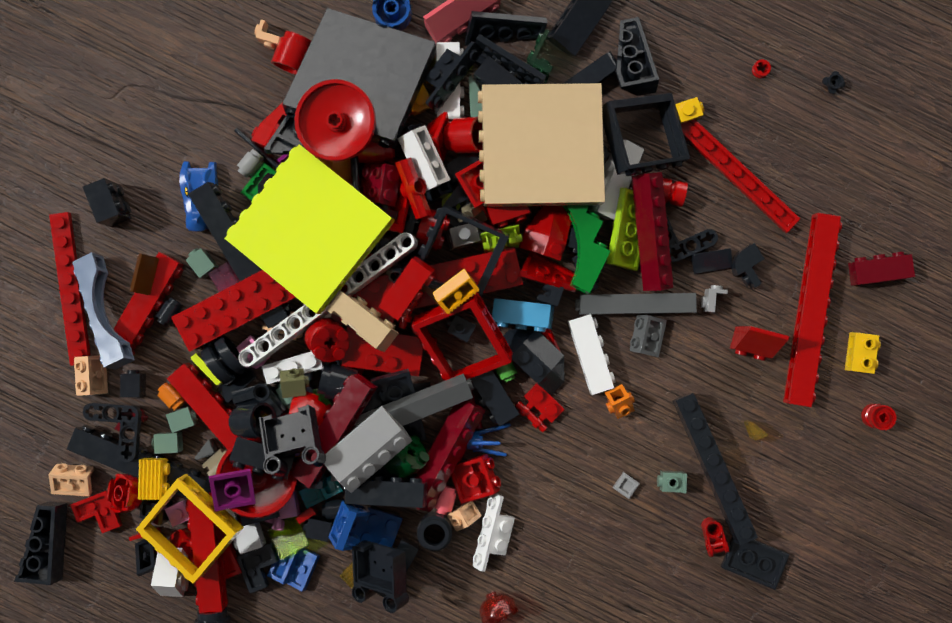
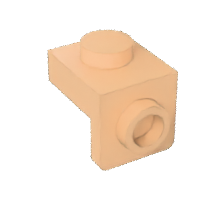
(269, 40)

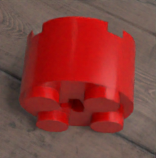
(424, 226)
(327, 340)

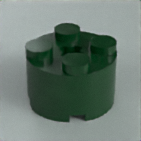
(408, 460)

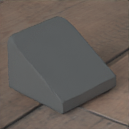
(208, 449)

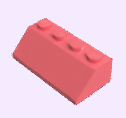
(454, 16)

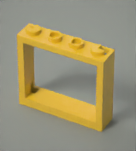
(204, 502)

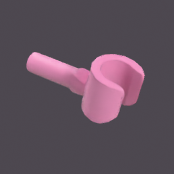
(277, 524)

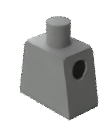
(463, 236)

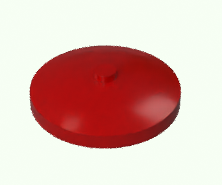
(335, 120)
(269, 493)

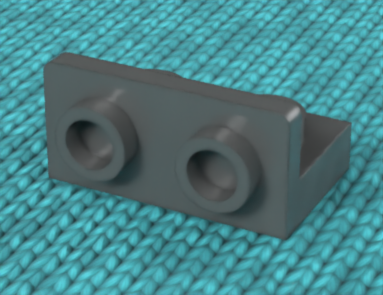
(648, 335)

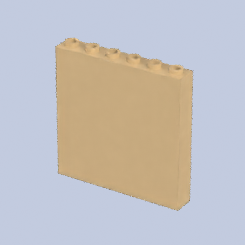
(541, 145)

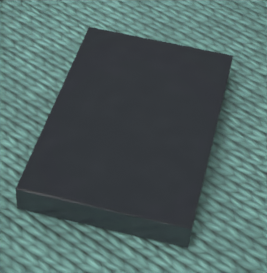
(756, 562)

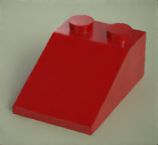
(470, 182)
(757, 341)

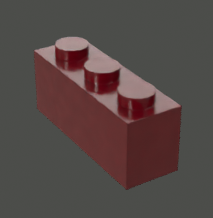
(881, 268)

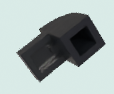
(743, 263)

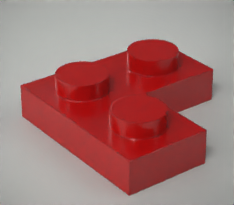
(99, 507)

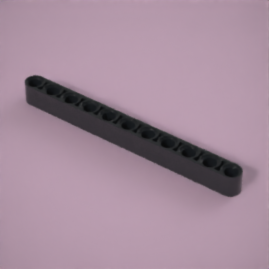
(593, 73)

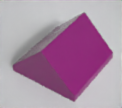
(232, 489)

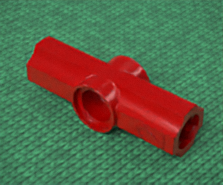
(413, 188)

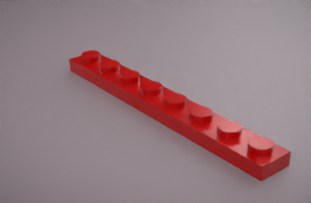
(739, 175)
(70, 295)

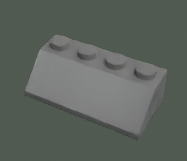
(366, 449)

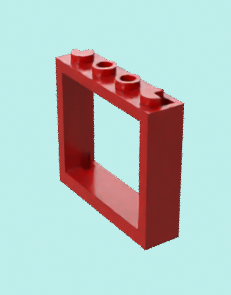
(503, 350)

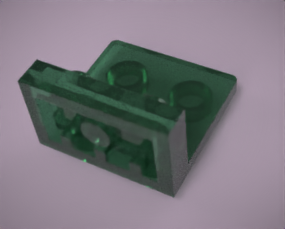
(541, 65)

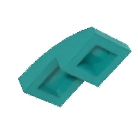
(313, 496)

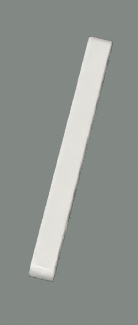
(302, 313)

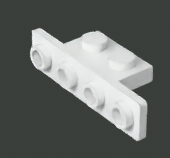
(494, 533)

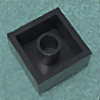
(107, 202)

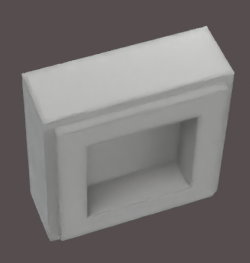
(626, 485)

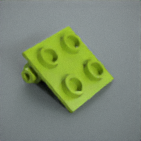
(489, 240)

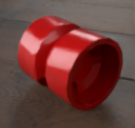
(675, 192)
(878, 416)

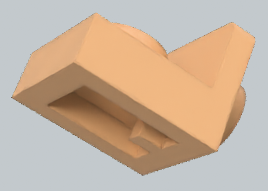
(464, 516)

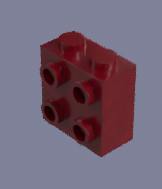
(380, 183)

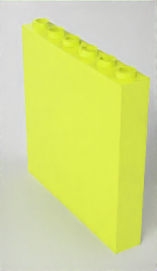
(309, 229)

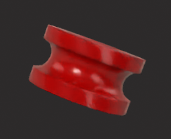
(759, 74)

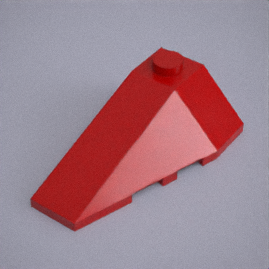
(547, 232)

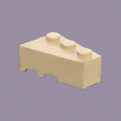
(363, 320)

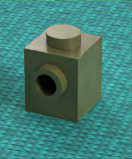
(293, 383)

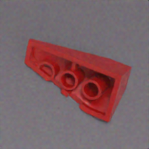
(266, 129)

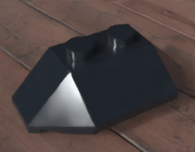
(537, 358)

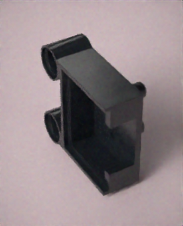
(289, 436)
(379, 570)

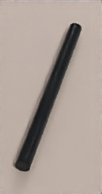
(257, 148)

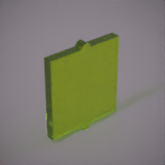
(290, 539)

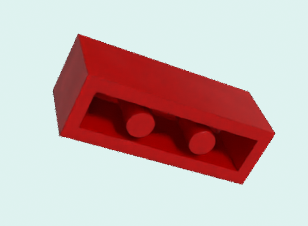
(407, 288)

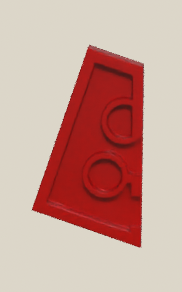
(546, 271)

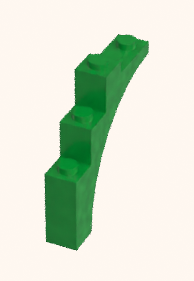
(590, 254)

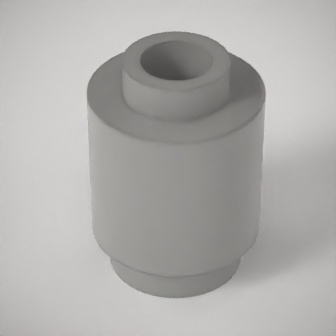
(250, 163)

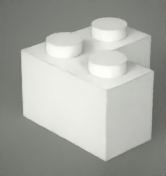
(168, 579)

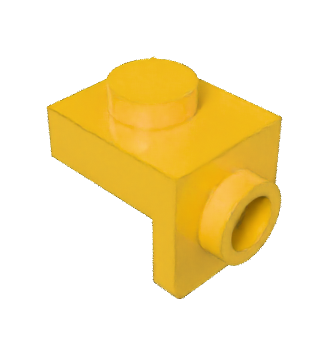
(690, 110)

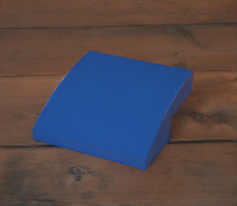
(295, 569)

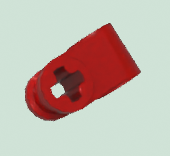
(715, 540)

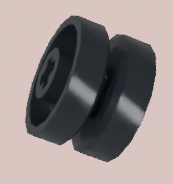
(223, 360)

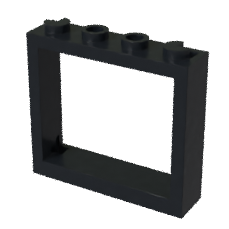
(671, 125)
(433, 232)

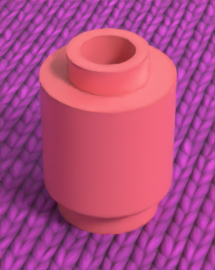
(446, 500)

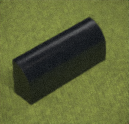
(577, 24)

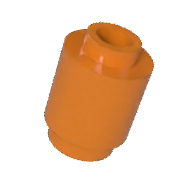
(170, 396)

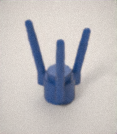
(476, 442)

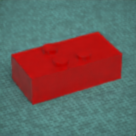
(402, 354)

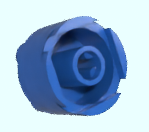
(397, 20)

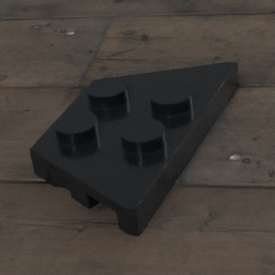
(284, 138)

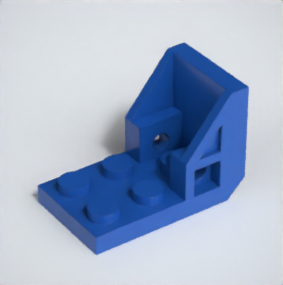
(362, 523)

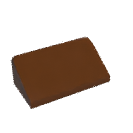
(144, 274)

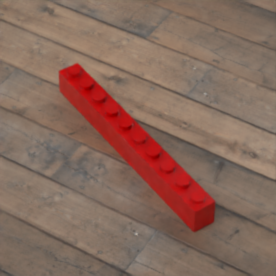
(812, 309)

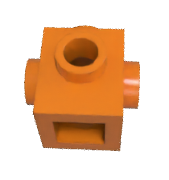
(619, 401)

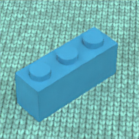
(523, 314)

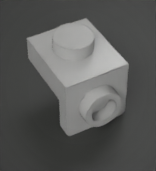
(708, 301)

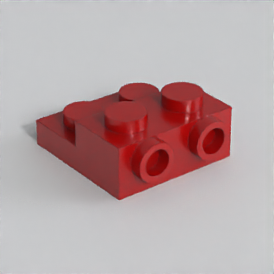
(475, 478)

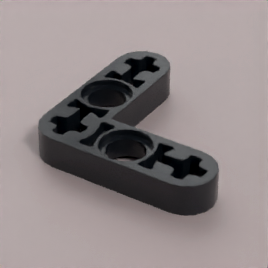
(674, 243)
(125, 423)

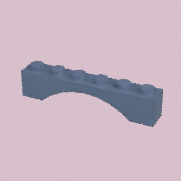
(91, 276)

